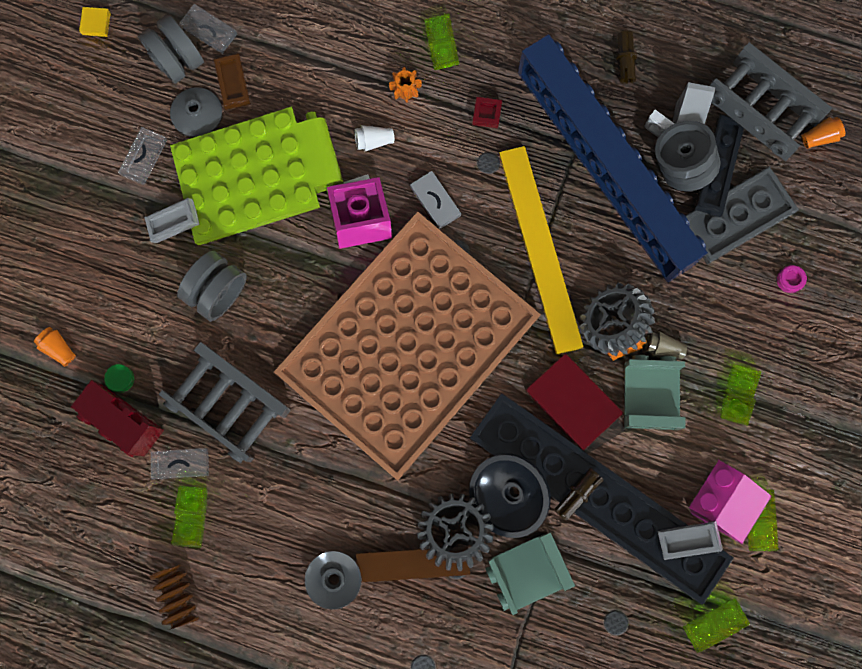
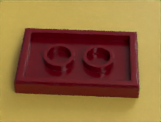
(574, 402)

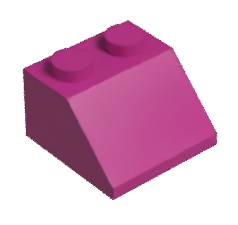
(359, 212)
(730, 501)

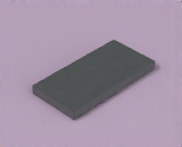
(747, 213)

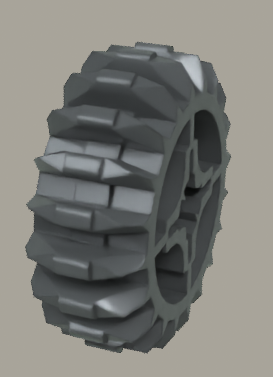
(623, 303)
(466, 538)

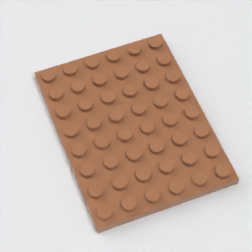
(407, 345)

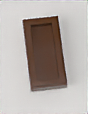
(232, 81)

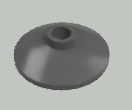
(201, 121)
(318, 584)

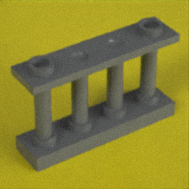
(781, 85)
(228, 376)

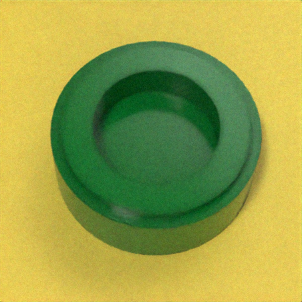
(119, 378)

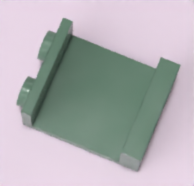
(652, 393)
(529, 572)

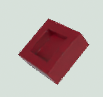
(487, 112)

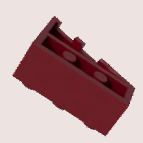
(116, 419)

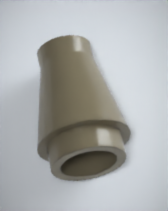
(662, 345)

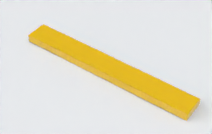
(540, 250)

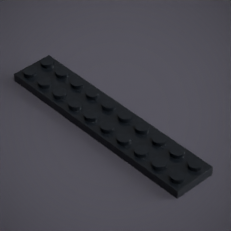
(612, 508)

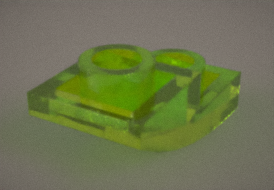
(441, 42)
(739, 394)
(190, 516)
(764, 532)
(716, 625)

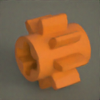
(405, 91)

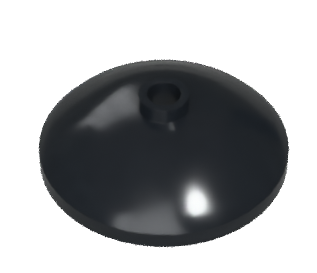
(511, 513)

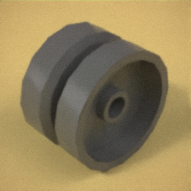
(171, 49)
(688, 155)
(211, 285)

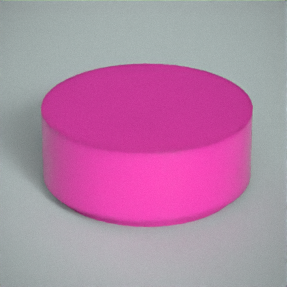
(791, 279)

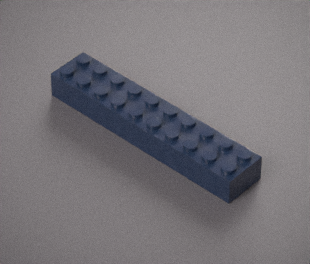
(610, 159)

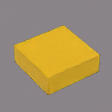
(95, 21)

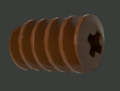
(174, 597)

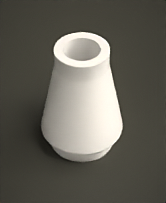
(373, 137)

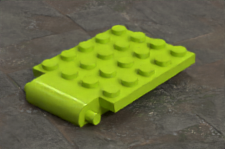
(255, 172)

